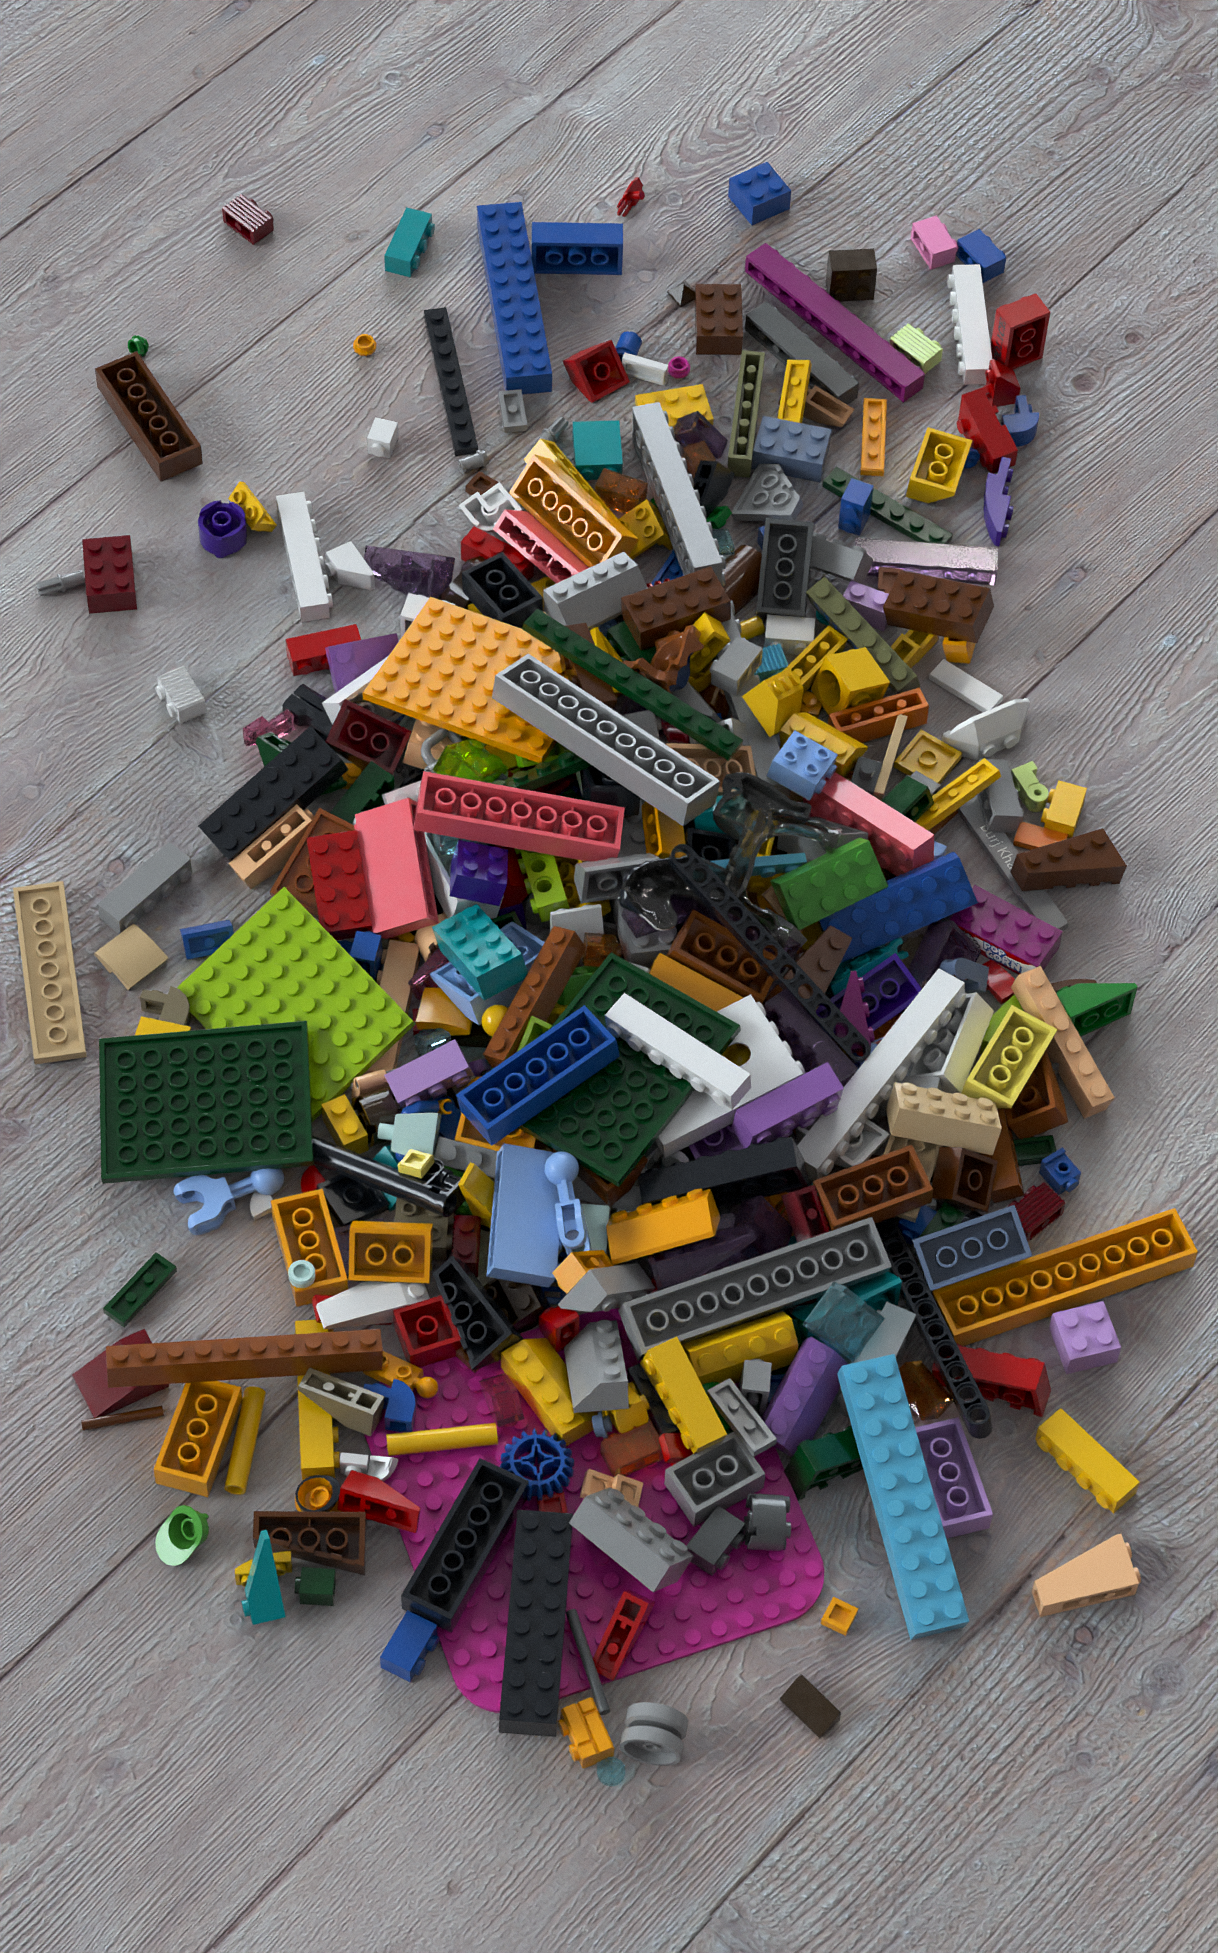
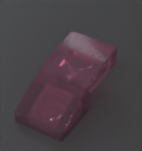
(279, 725)

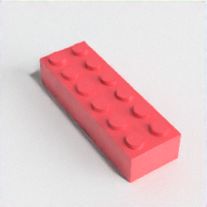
(895, 839)

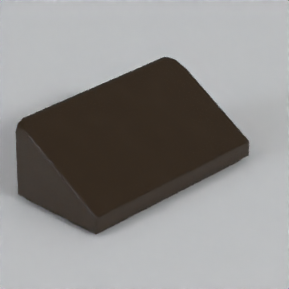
(811, 1706)

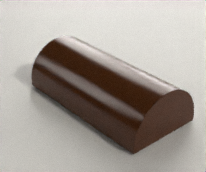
(742, 575)

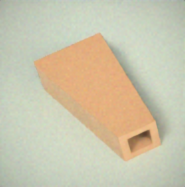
(272, 849)
(1089, 1579)

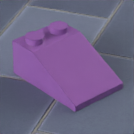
(354, 658)

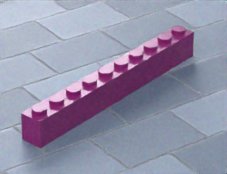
(834, 322)

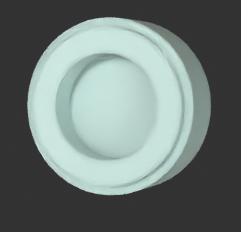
(301, 1274)

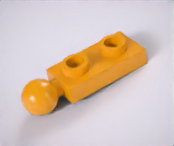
(406, 1372)

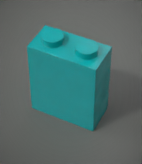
(597, 447)

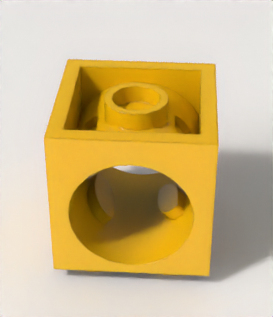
(849, 680)

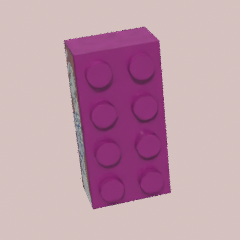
(1008, 933)

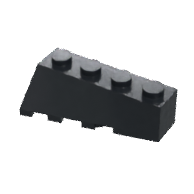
(478, 1318)

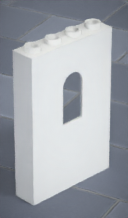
(768, 1066)

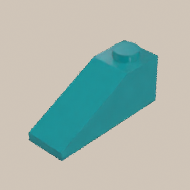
(262, 1587)

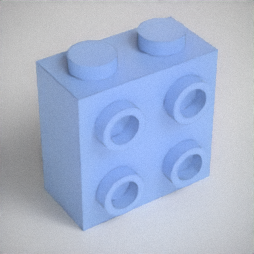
(803, 765)

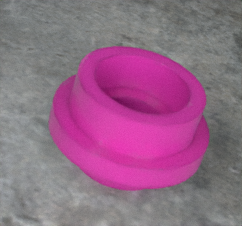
(678, 367)

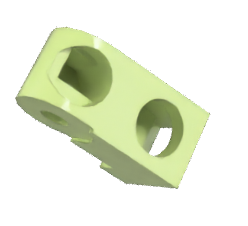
(1029, 789)

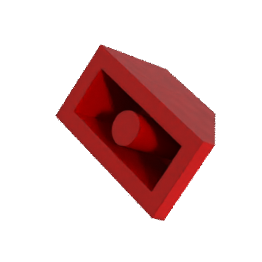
(559, 1326)

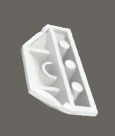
(990, 730)

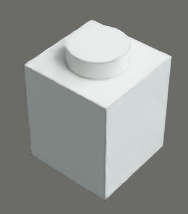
(382, 437)

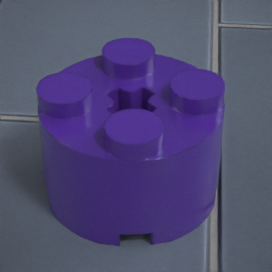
(222, 528)

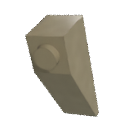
(344, 1401)

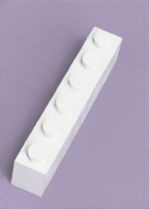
(971, 323)
(303, 556)
(678, 1051)

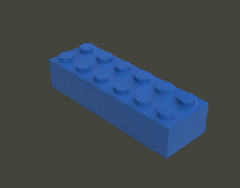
(905, 905)
(538, 1075)

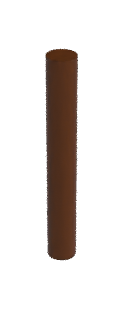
(121, 1418)

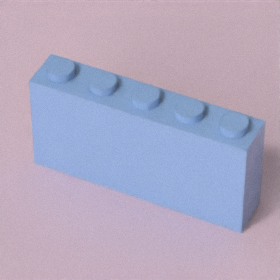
(523, 1218)

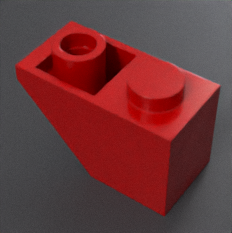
(1001, 384)

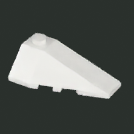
(369, 1303)

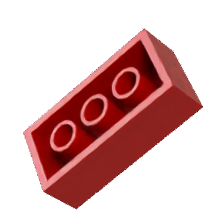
(339, 884)

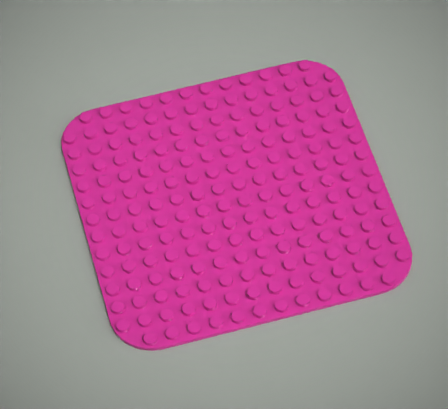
(688, 1617)

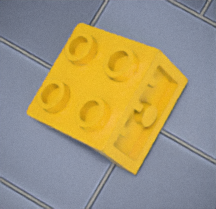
(647, 526)

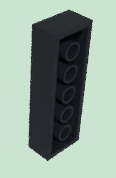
(291, 778)
(731, 1175)
(465, 1545)

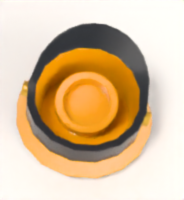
(318, 1494)

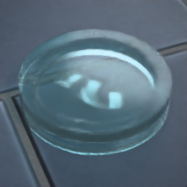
(610, 1771)

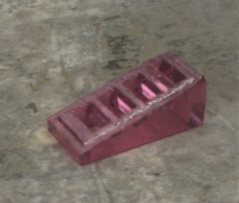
(423, 974)

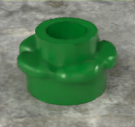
(138, 344)

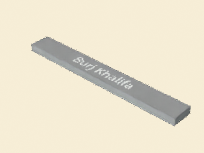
(1003, 856)

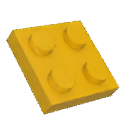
(928, 757)

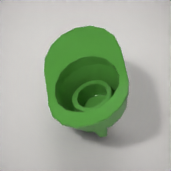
(181, 1535)

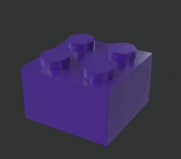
(478, 873)

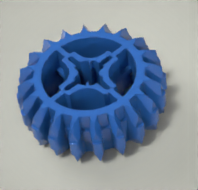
(522, 1467)

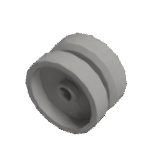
(654, 1733)

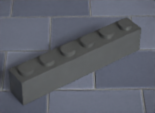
(789, 343)

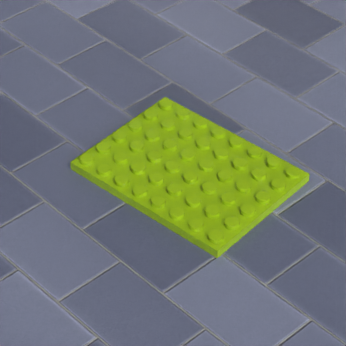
(294, 971)

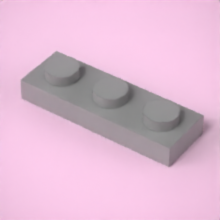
(741, 1417)

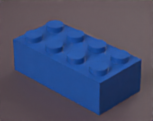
(577, 248)

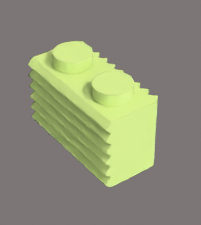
(917, 347)

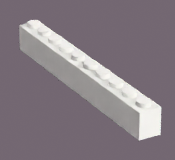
(882, 1068)

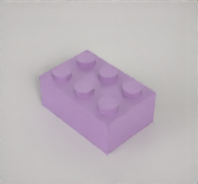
(430, 1075)

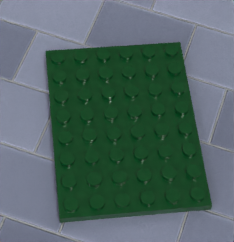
(630, 1101)
(205, 1102)

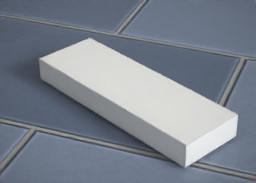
(965, 686)

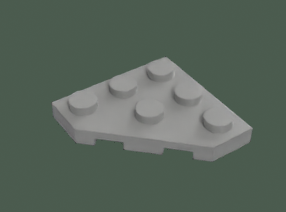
(768, 496)

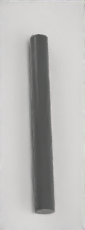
(588, 1662)

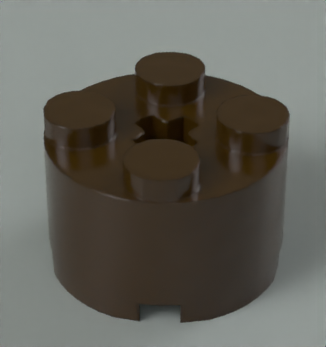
(374, 1109)

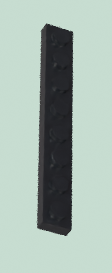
(450, 381)

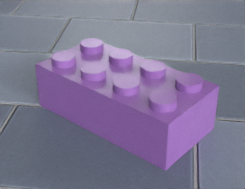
(788, 1107)

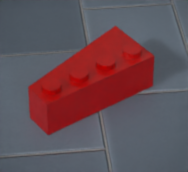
(1007, 1378)

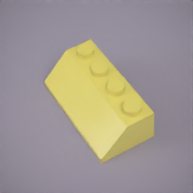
(1009, 1058)

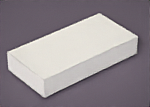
(645, 369)

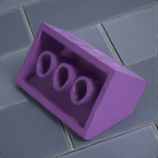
(803, 1395)

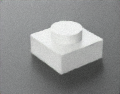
(353, 1462)

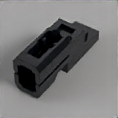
(309, 711)

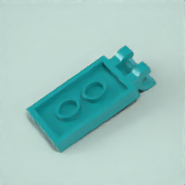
(863, 964)

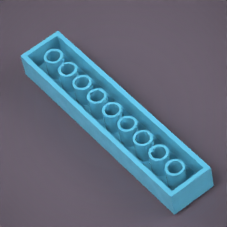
(902, 1497)

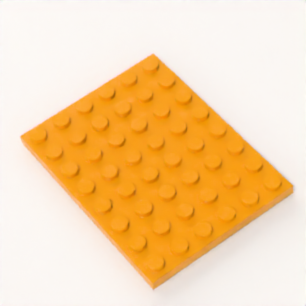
(447, 676)

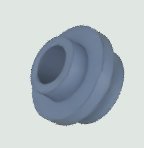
(602, 1425)

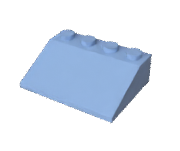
(463, 994)

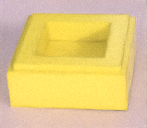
(416, 1163)

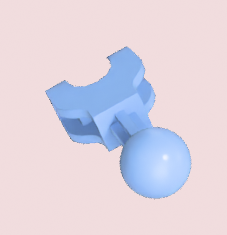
(562, 1170)
(219, 1196)

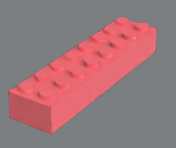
(518, 818)

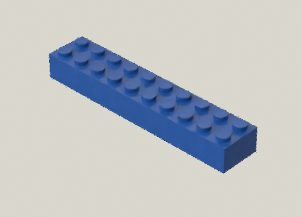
(514, 298)

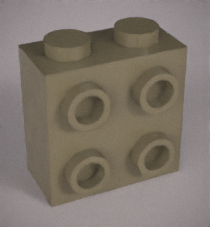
(442, 1241)

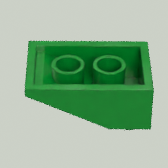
(1097, 1004)

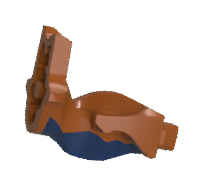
(672, 659)

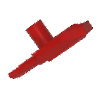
(631, 197)

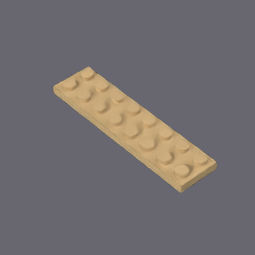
(49, 972)

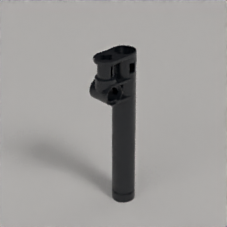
(435, 1192)

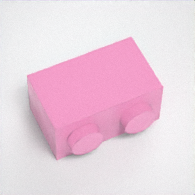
(934, 242)

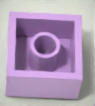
(1085, 1337)

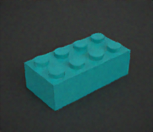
(480, 952)

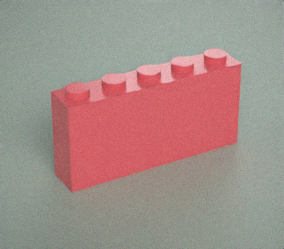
(538, 545)
(396, 869)

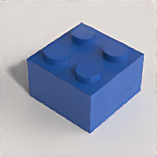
(759, 193)

